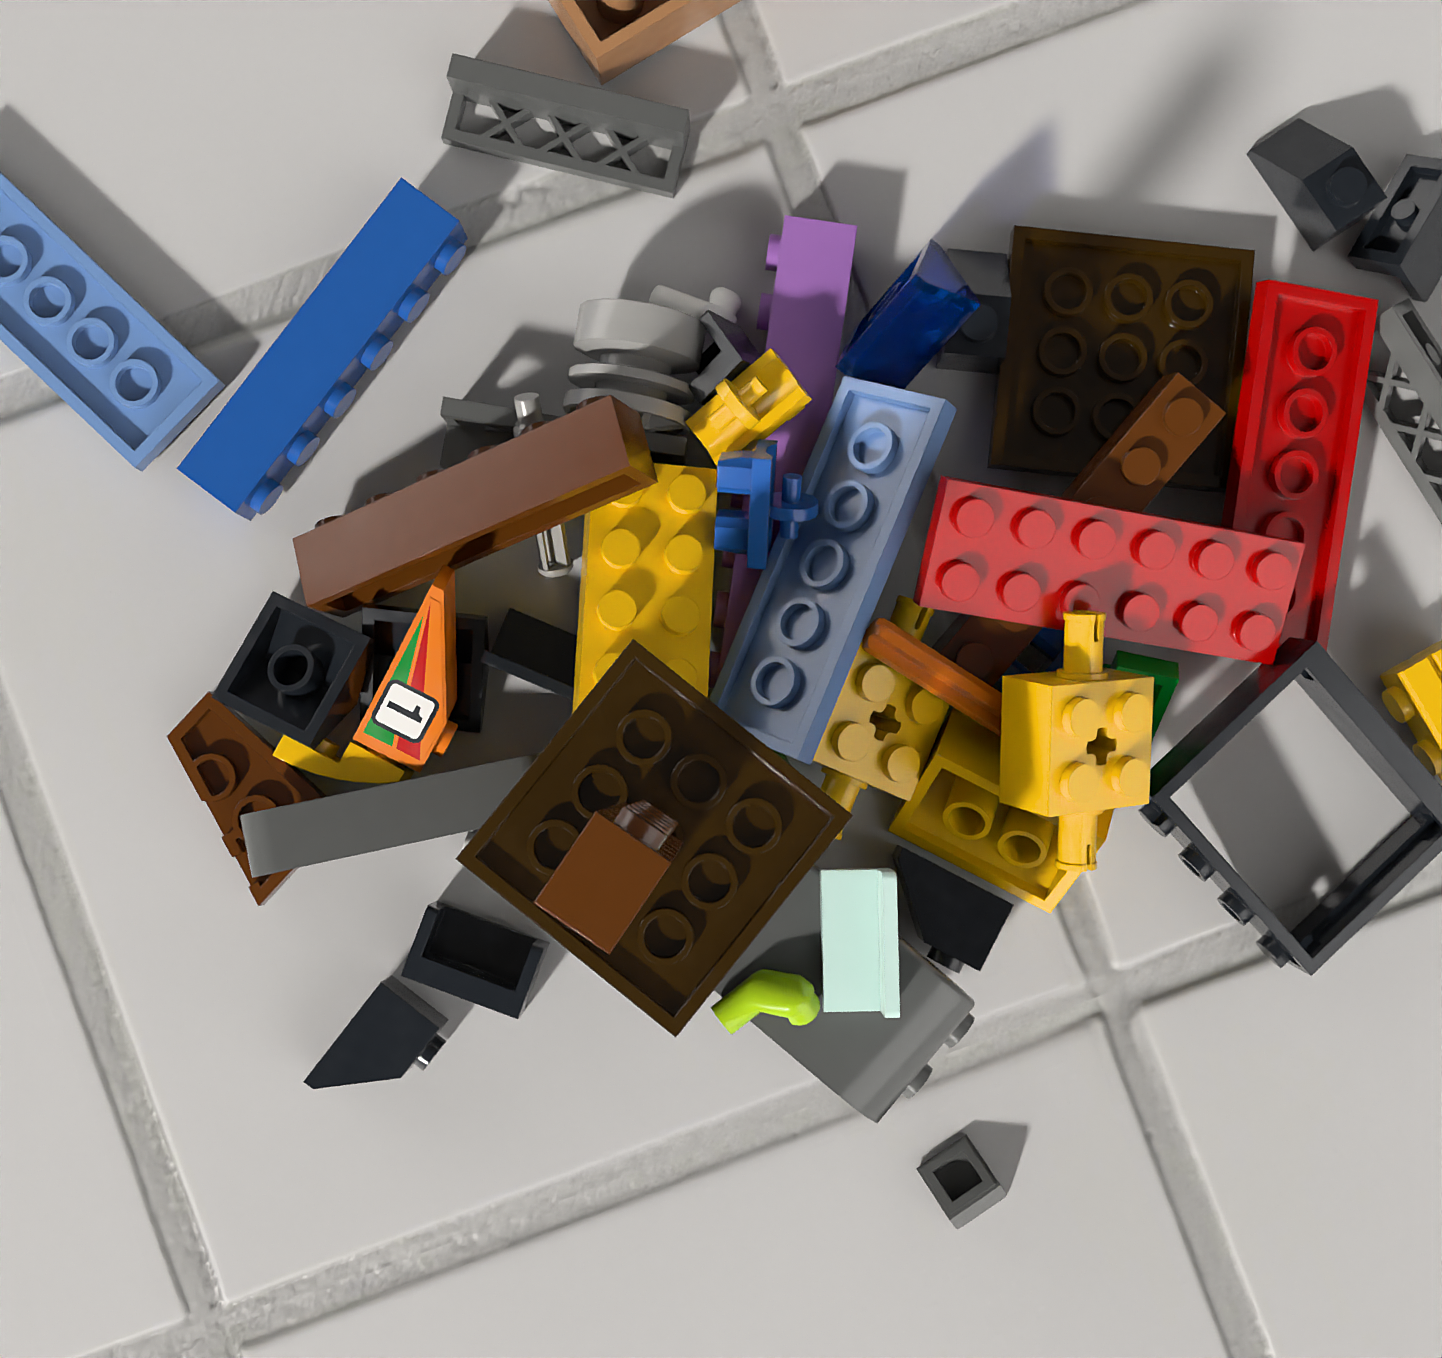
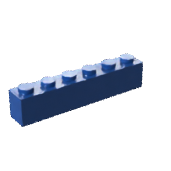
(326, 351)

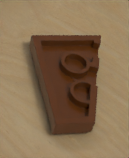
(237, 776)

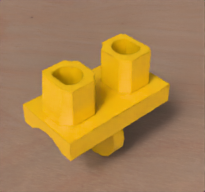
(749, 407)

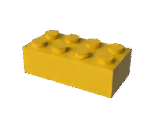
(649, 578)

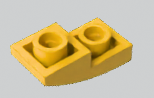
(356, 765)

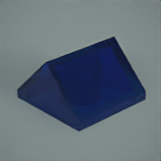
(909, 321)

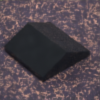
(388, 629)
(296, 671)

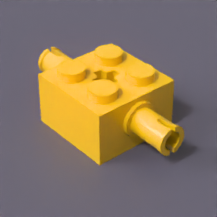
(880, 724)
(1076, 740)

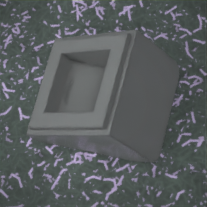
(961, 1182)

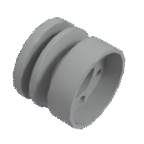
(636, 355)

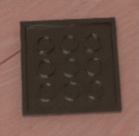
(1099, 329)
(741, 812)

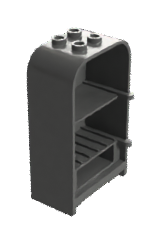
(860, 1052)

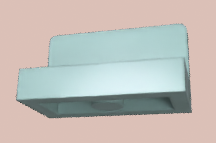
(859, 940)

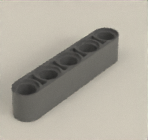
(378, 816)

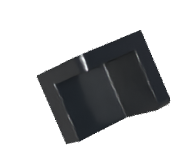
(724, 358)

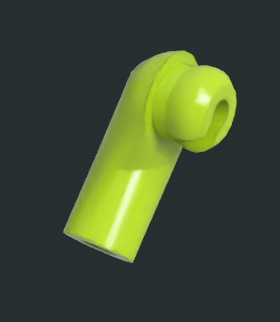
(769, 993)

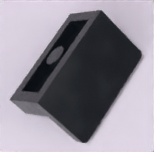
(1406, 229)
(535, 653)

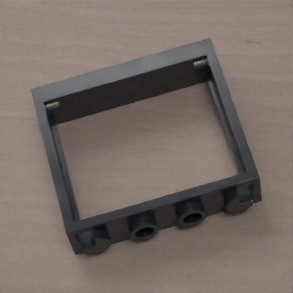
(1380, 747)

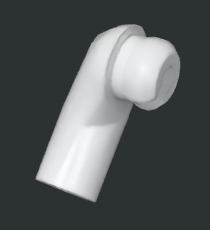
(722, 302)

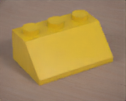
(963, 822)

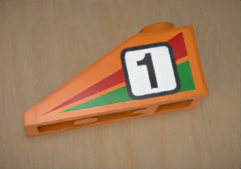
(420, 686)

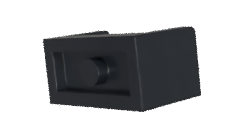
(475, 959)

